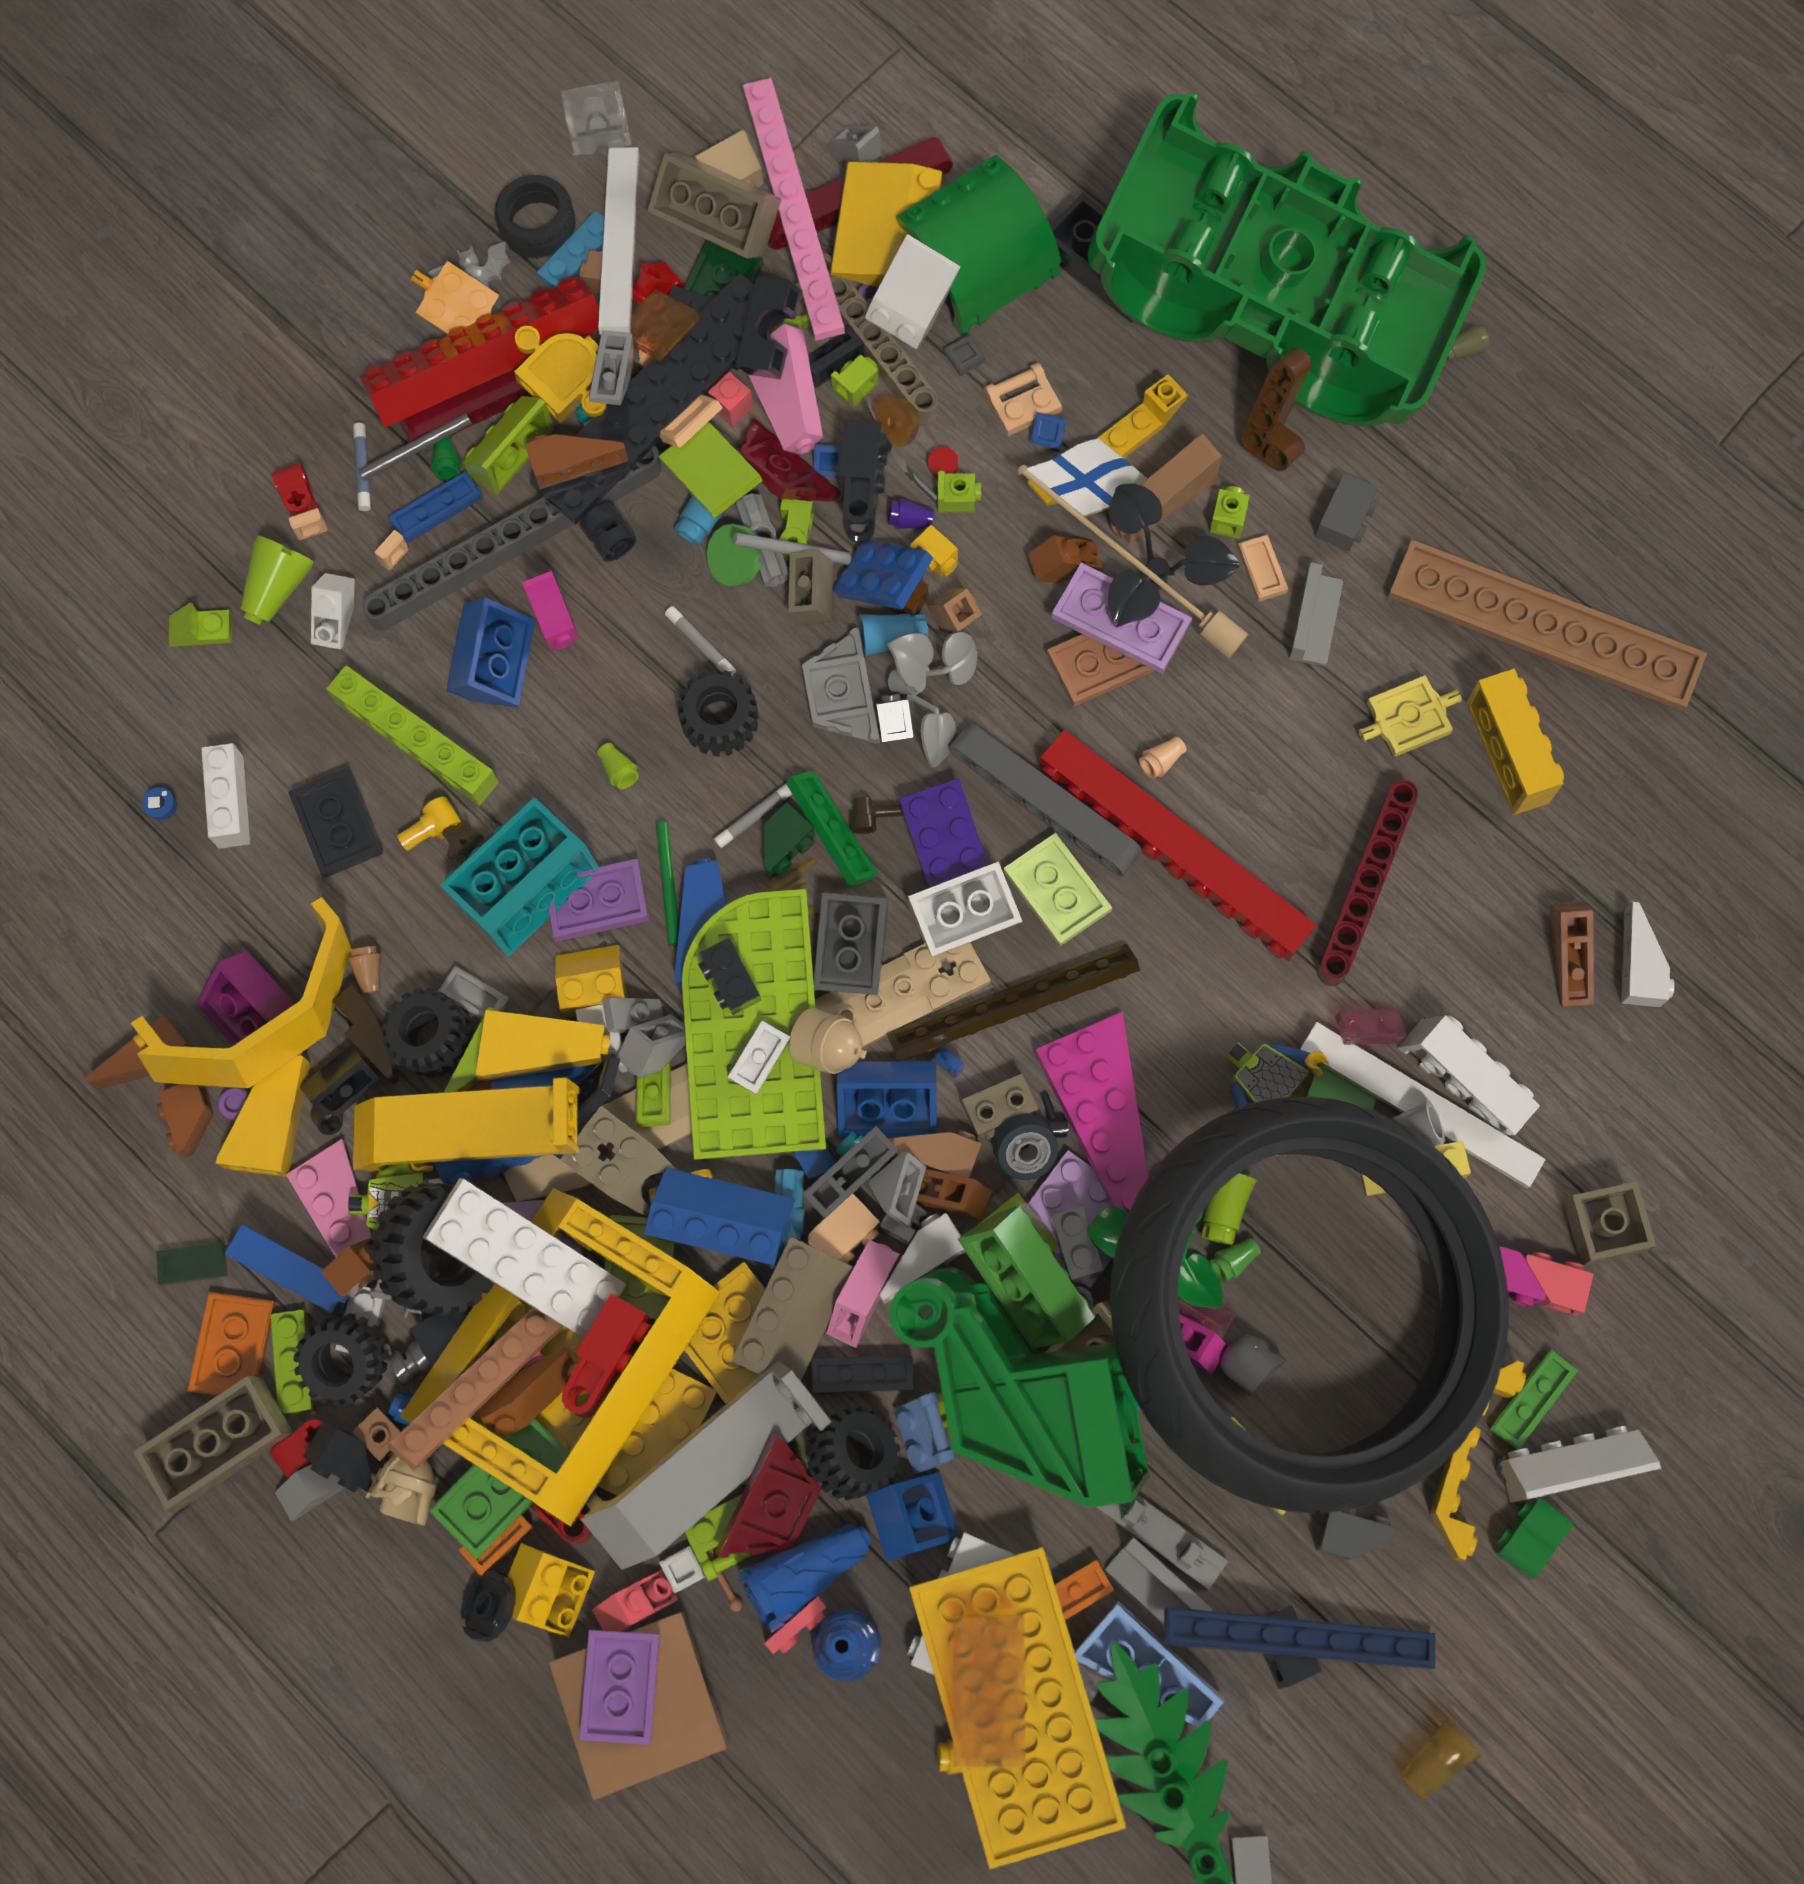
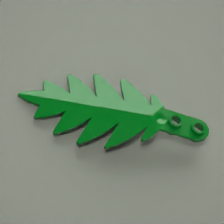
(1166, 1765)

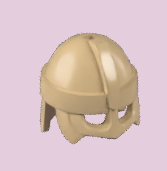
(825, 1041)
(406, 1491)

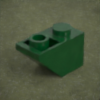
(784, 838)

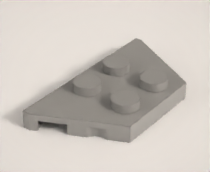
(841, 690)

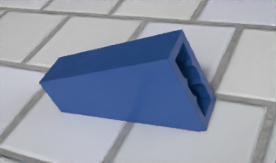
(700, 901)
(284, 1268)

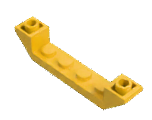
(1140, 425)
(1455, 1534)

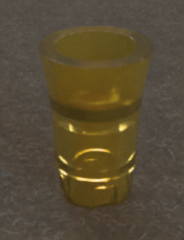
(1439, 1760)

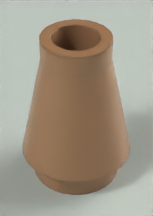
(366, 968)

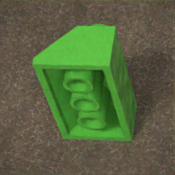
(1027, 1278)

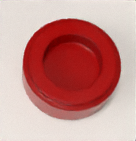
(942, 460)

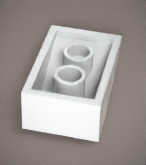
(912, 292)

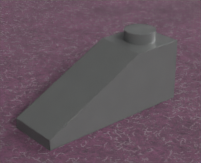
(850, 1172)

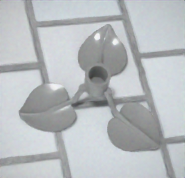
(912, 657)

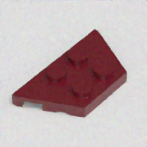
(784, 471)
(771, 1505)

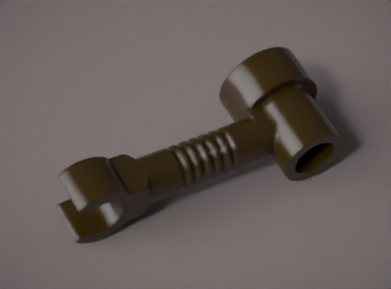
(865, 814)

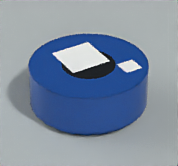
(159, 803)

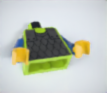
(1270, 1072)

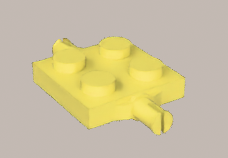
(1410, 716)

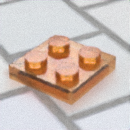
(660, 324)

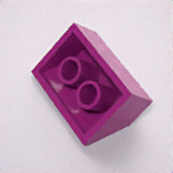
(242, 997)

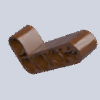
(1265, 429)

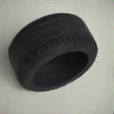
(526, 192)

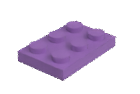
(606, 902)
(620, 1687)

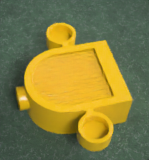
(558, 371)

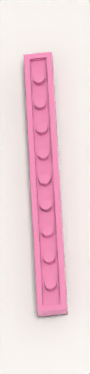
(794, 210)

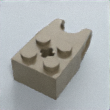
(622, 1166)

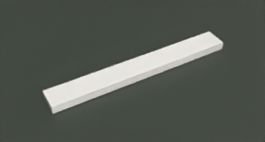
(619, 240)
(1405, 1094)

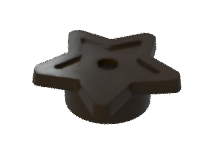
(454, 837)

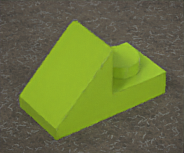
(192, 627)

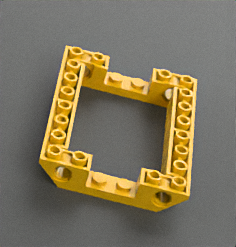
(572, 1486)

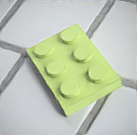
(1057, 889)

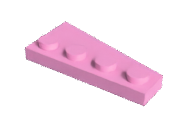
(324, 1190)

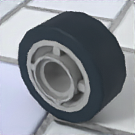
(1029, 1162)

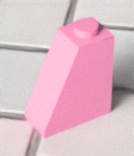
(862, 1293)

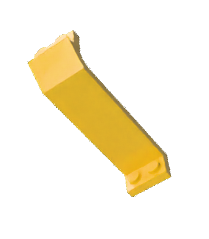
(465, 1126)

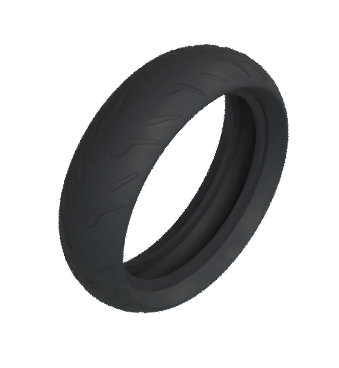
(1465, 1272)

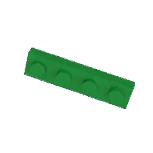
(831, 828)

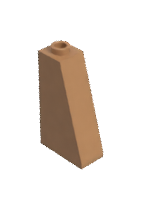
(1181, 480)

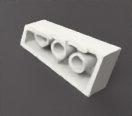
(1470, 1073)

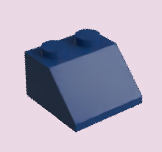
(912, 1516)

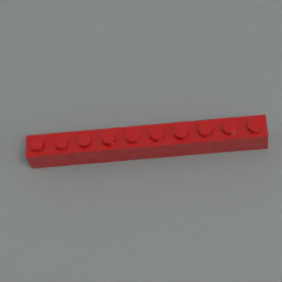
(1177, 846)

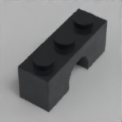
(770, 302)

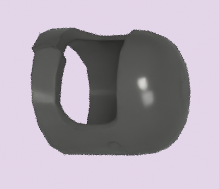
(1249, 1363)

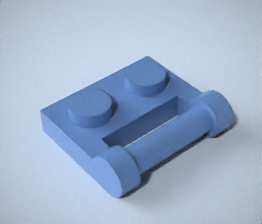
(924, 1433)

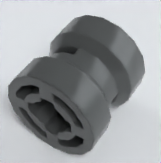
(409, 1363)

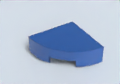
(949, 1062)

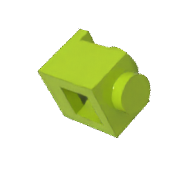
(855, 379)
(957, 501)
(1226, 520)

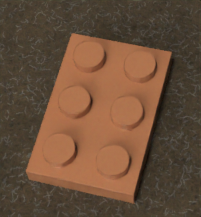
(1092, 668)

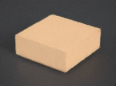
(308, 524)
(391, 550)

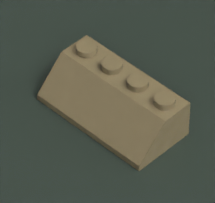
(793, 1310)

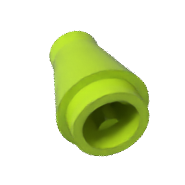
(618, 767)

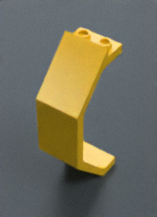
(269, 1045)

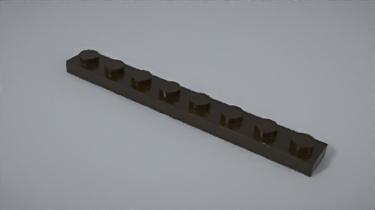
(1013, 1002)

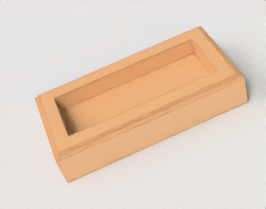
(690, 421)
(1262, 568)

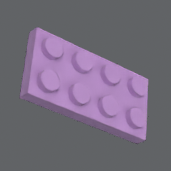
(1146, 641)

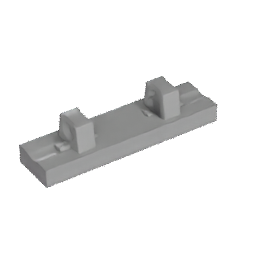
(1167, 1539)

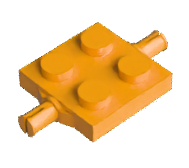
(453, 298)

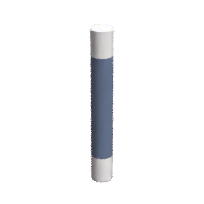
(361, 461)

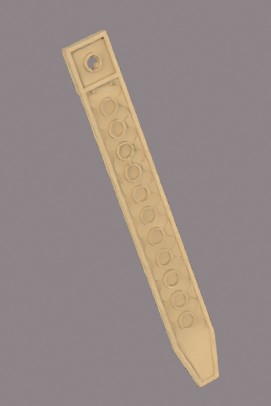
(907, 992)

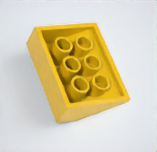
(867, 219)

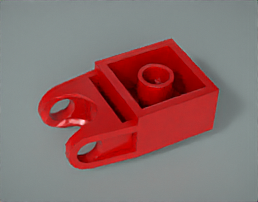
(605, 1354)

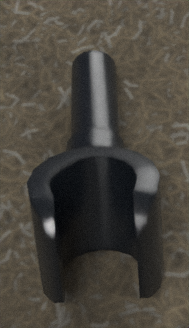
(1058, 1126)

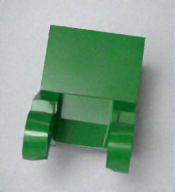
(1040, 1417)

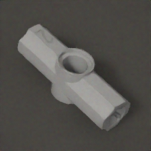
(755, 517)

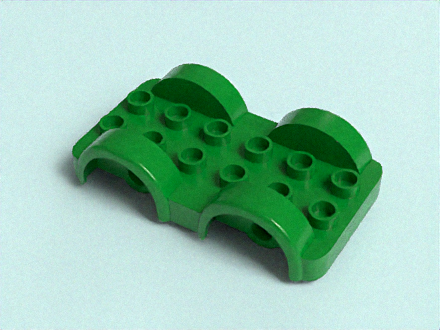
(1281, 262)

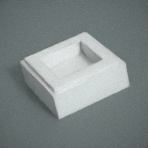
(682, 1569)

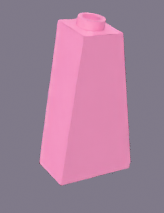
(792, 400)

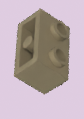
(810, 587)
(996, 1104)

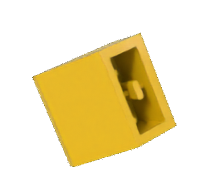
(548, 1589)

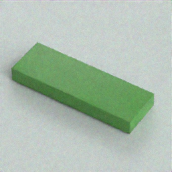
(1534, 1400)

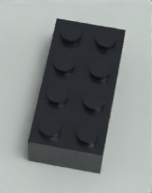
(1073, 236)

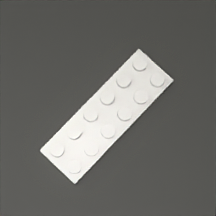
(522, 1258)

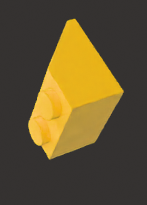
(589, 978)

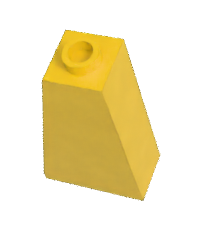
(533, 1044)
(268, 1123)

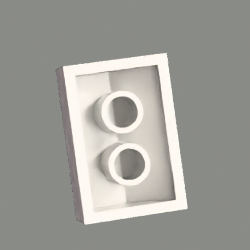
(964, 909)

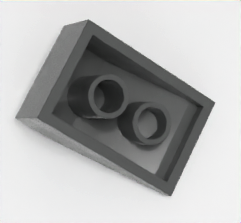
(850, 943)

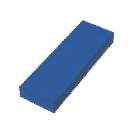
(435, 507)

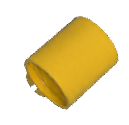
(437, 817)

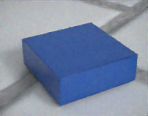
(1048, 430)

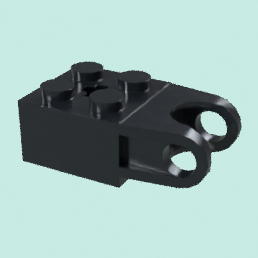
(862, 474)

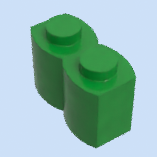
(1533, 1537)

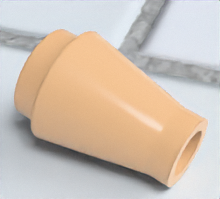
(1160, 758)

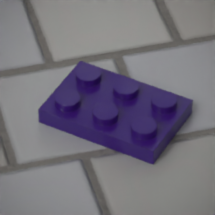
(943, 832)

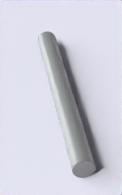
(787, 547)

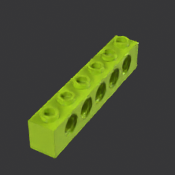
(412, 735)

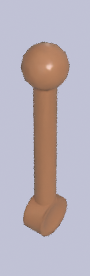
(735, 1603)

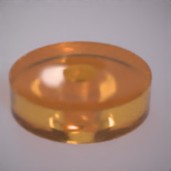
(906, 418)

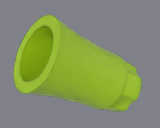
(1226, 1210)

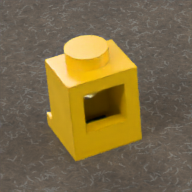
(940, 548)

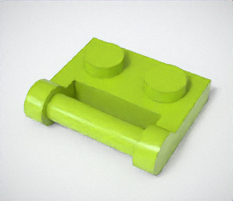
(706, 1535)

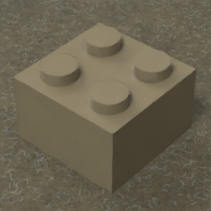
(1609, 1223)

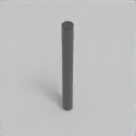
(414, 446)

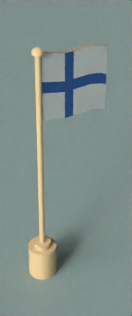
(1084, 485)

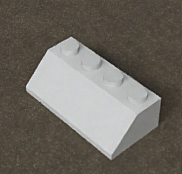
(1577, 1465)

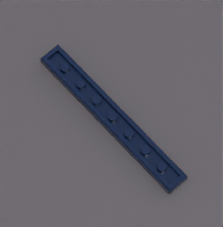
(1298, 1638)

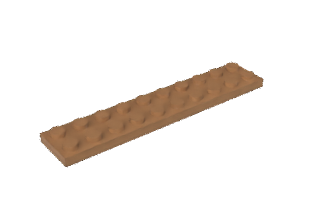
(1548, 625)

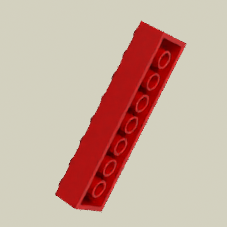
(476, 352)

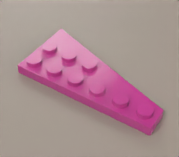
(1098, 1095)

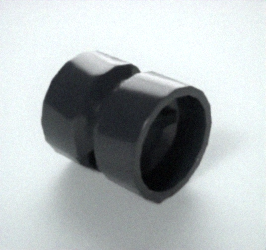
(608, 532)

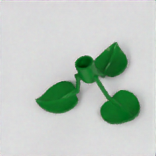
(1196, 1280)

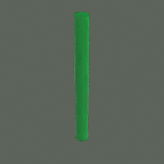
(668, 884)

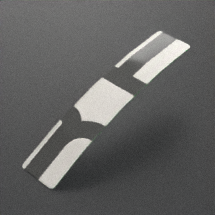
(915, 480)

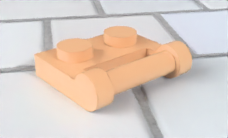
(1022, 410)

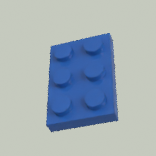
(883, 574)

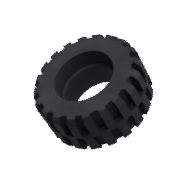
(399, 1256)

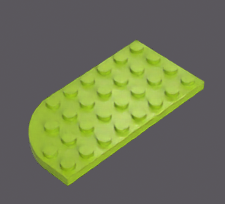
(775, 948)

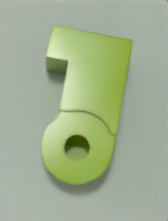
(799, 520)

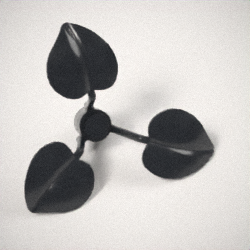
(1138, 598)

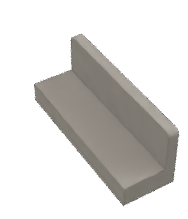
(1316, 617)
(1151, 1581)

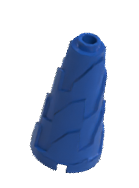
(792, 1578)
(863, 1645)

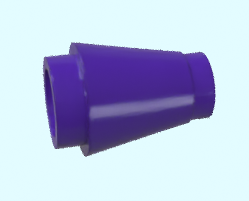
(909, 515)

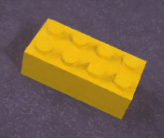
(1515, 741)

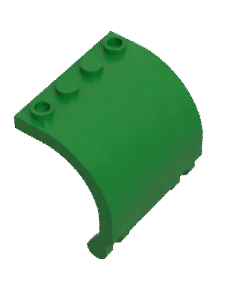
(995, 235)

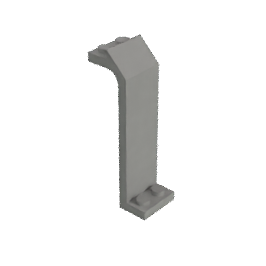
(702, 1468)

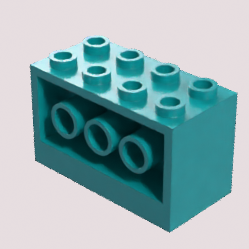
(518, 875)

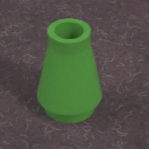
(1234, 1260)

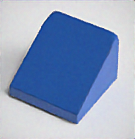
(827, 459)
(814, 1163)

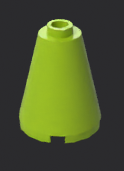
(271, 579)

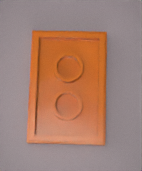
(230, 1342)

